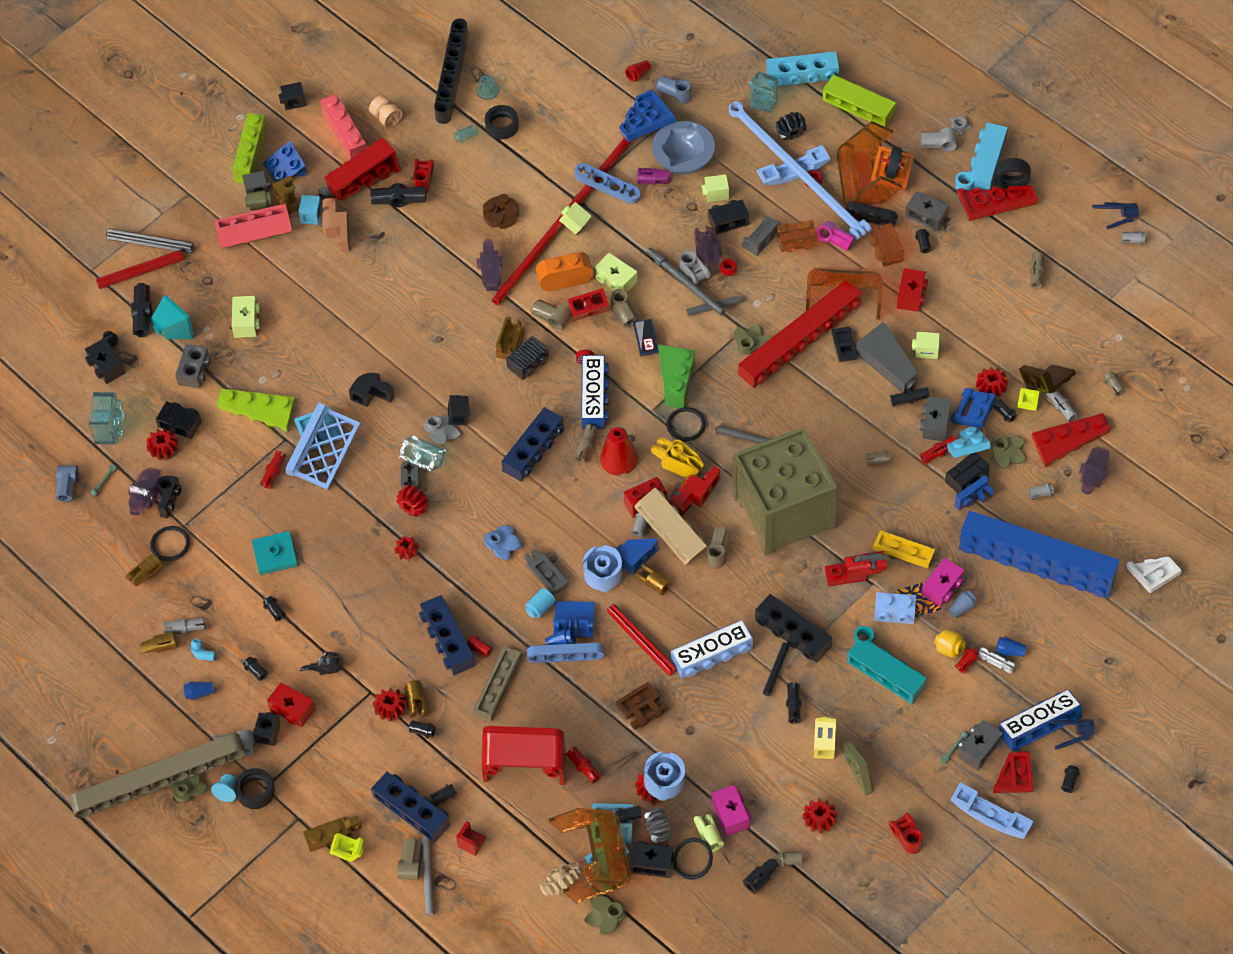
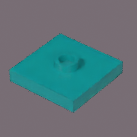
(274, 553)

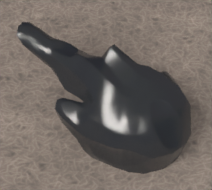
(327, 664)

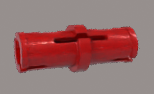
(929, 455)
(272, 469)
(583, 764)

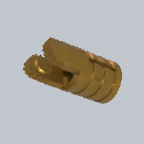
(144, 570)
(654, 580)
(152, 644)
(415, 697)

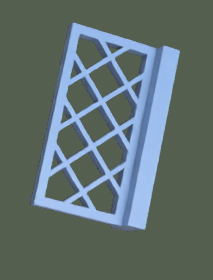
(307, 439)

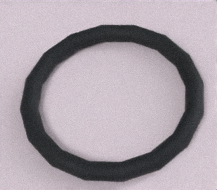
(688, 410)
(173, 557)
(679, 872)

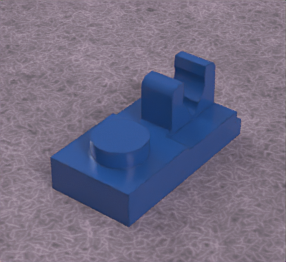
(976, 490)

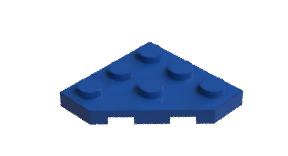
(646, 116)

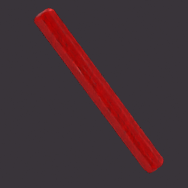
(139, 269)
(641, 639)

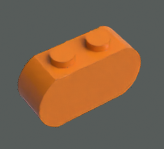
(564, 271)

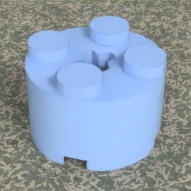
(602, 568)
(664, 775)

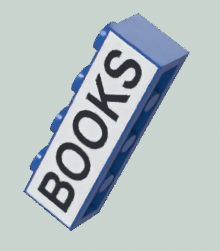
(593, 391)
(1036, 721)

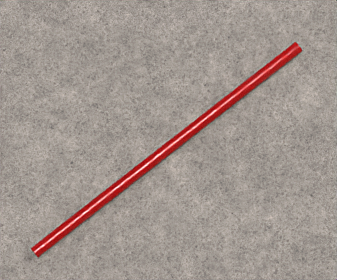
(555, 228)

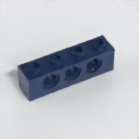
(534, 434)
(438, 609)
(431, 827)

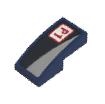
(645, 337)

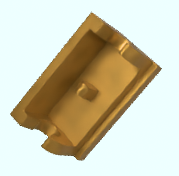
(285, 193)
(509, 338)

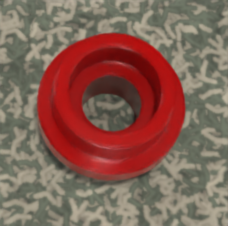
(728, 263)

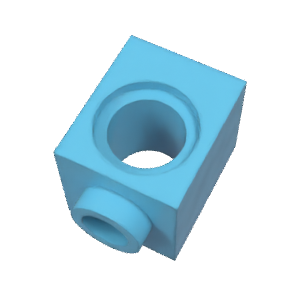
(309, 209)

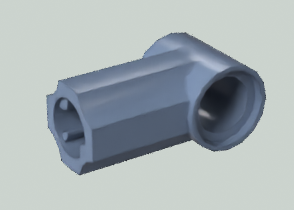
(679, 89)
(66, 479)

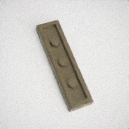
(497, 683)

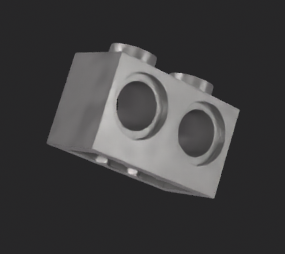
(189, 366)

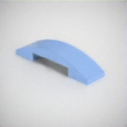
(782, 174)
(989, 813)

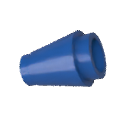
(564, 636)
(1010, 647)
(195, 690)

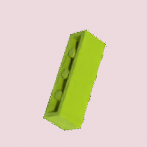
(858, 101)
(249, 146)

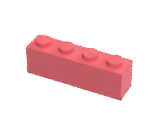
(342, 126)
(253, 225)

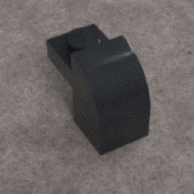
(367, 387)

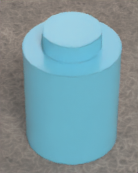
(539, 603)

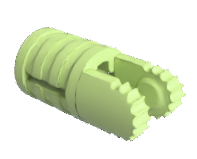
(709, 832)

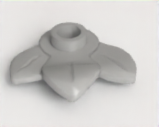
(440, 430)

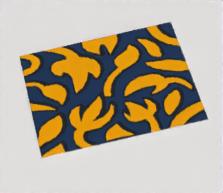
(923, 605)

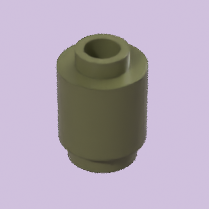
(258, 200)

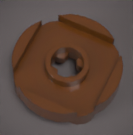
(498, 203)

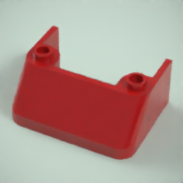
(523, 748)

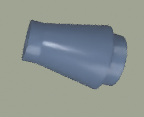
(963, 603)

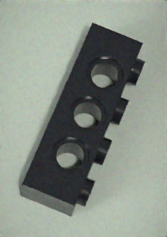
(773, 607)

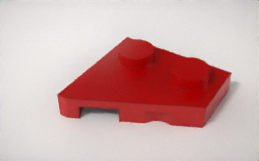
(1015, 774)

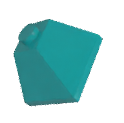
(172, 321)

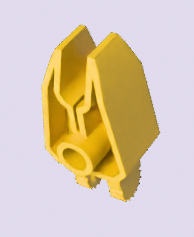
(677, 457)

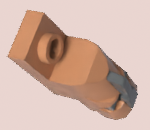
(334, 222)

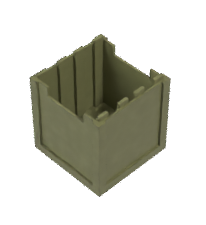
(784, 489)

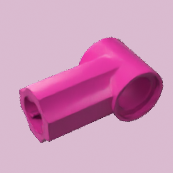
(837, 236)

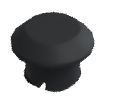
(110, 337)

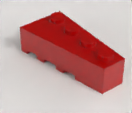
(363, 169)

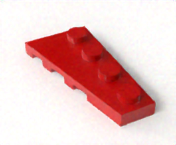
(984, 203)
(1061, 439)

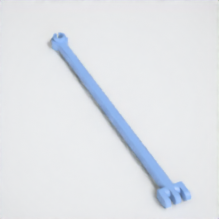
(856, 227)

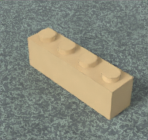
(670, 526)

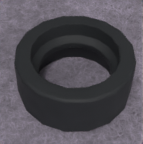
(503, 132)
(1013, 165)
(254, 774)

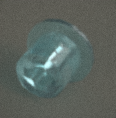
(487, 88)

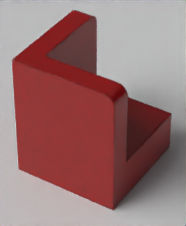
(469, 839)

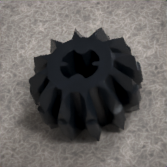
(791, 125)

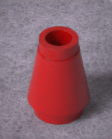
(637, 70)

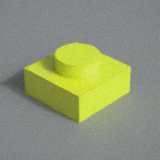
(1028, 399)

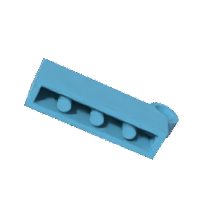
(986, 160)

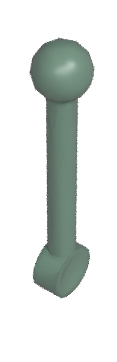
(112, 469)
(944, 758)

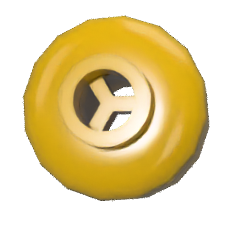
(950, 643)

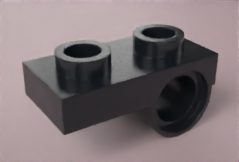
(168, 495)

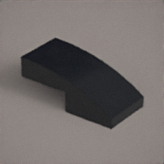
(844, 344)

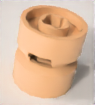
(385, 111)

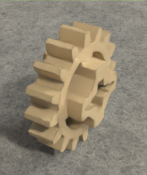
(560, 878)

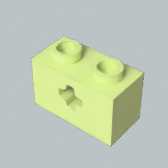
(615, 273)
(245, 316)

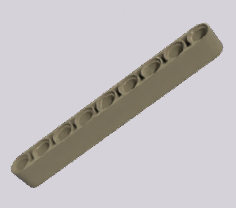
(157, 775)

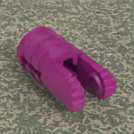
(652, 176)

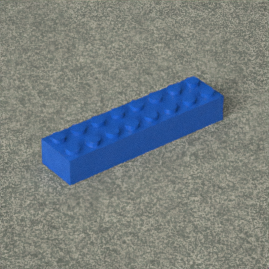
(1038, 554)

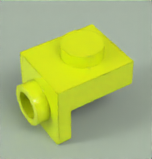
(346, 847)

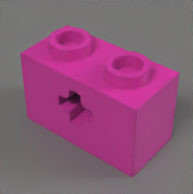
(942, 582)
(734, 820)

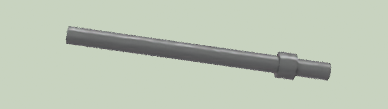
(663, 262)

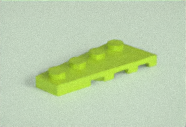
(267, 408)

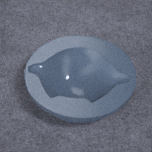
(683, 147)

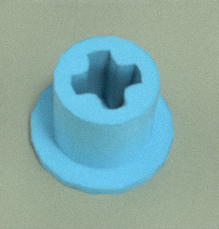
(225, 788)

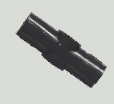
(398, 195)
(141, 310)

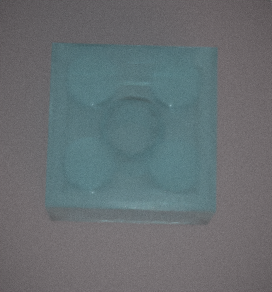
(106, 418)

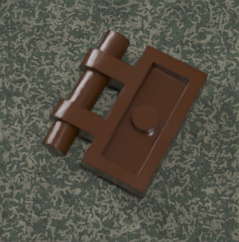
(638, 700)

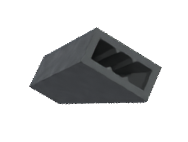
(887, 357)

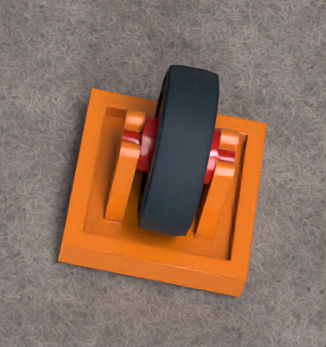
(893, 165)

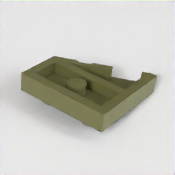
(858, 766)

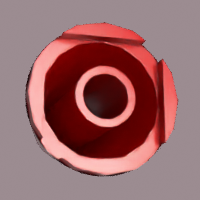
(618, 453)

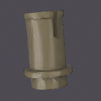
(1112, 380)
(880, 457)
(788, 858)

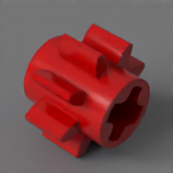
(406, 548)

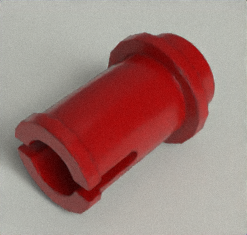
(479, 646)
(966, 661)

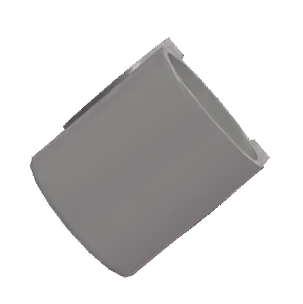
(695, 270)

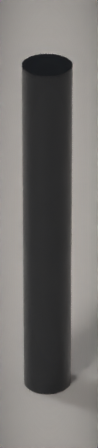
(776, 669)

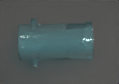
(461, 135)

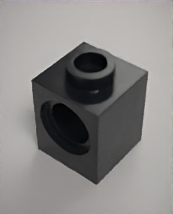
(292, 96)
(458, 410)
(270, 735)

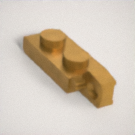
(324, 834)

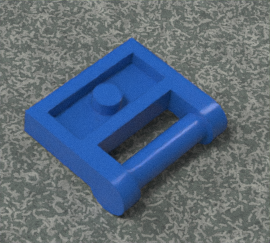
(979, 410)

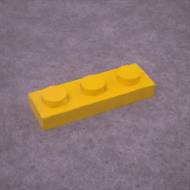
(904, 549)

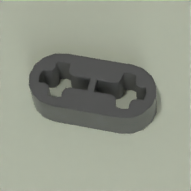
(405, 477)

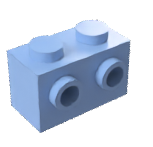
(895, 608)

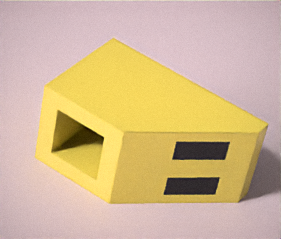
(824, 738)

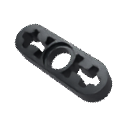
(880, 215)

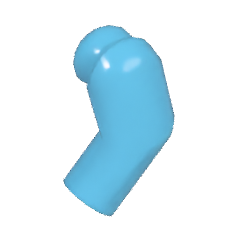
(199, 651)

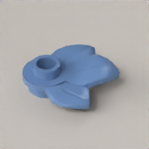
(504, 541)

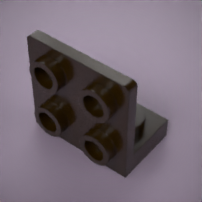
(1046, 380)

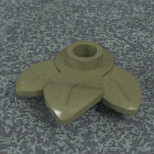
(751, 337)
(1009, 452)
(187, 788)
(601, 915)

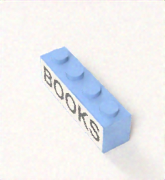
(712, 649)

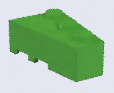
(676, 373)

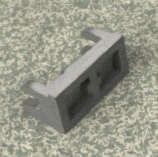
(761, 236)

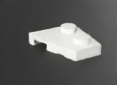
(1154, 573)

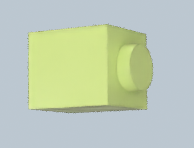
(716, 188)
(574, 217)
(926, 345)

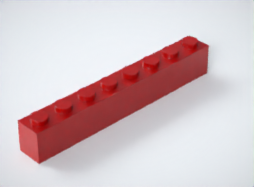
(799, 334)

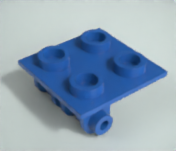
(285, 163)
(574, 616)

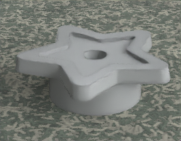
(959, 120)

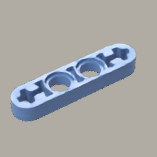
(605, 185)
(565, 652)

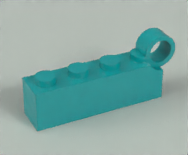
(884, 668)

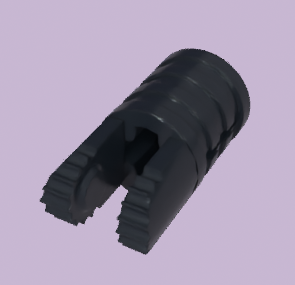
(762, 872)

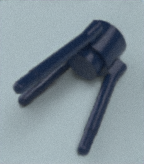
(1128, 211)
(1083, 727)

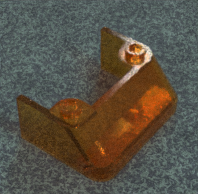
(857, 164)
(835, 276)
(608, 850)

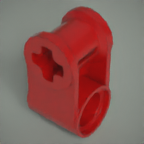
(423, 173)
(905, 830)

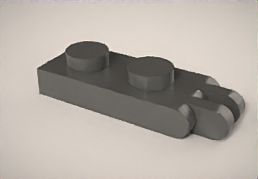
(546, 572)

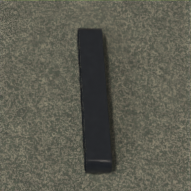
(451, 71)

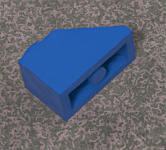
(636, 552)

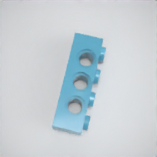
(803, 68)

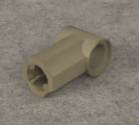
(623, 308)
(554, 315)
(718, 547)
(409, 864)

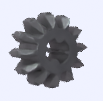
(657, 825)

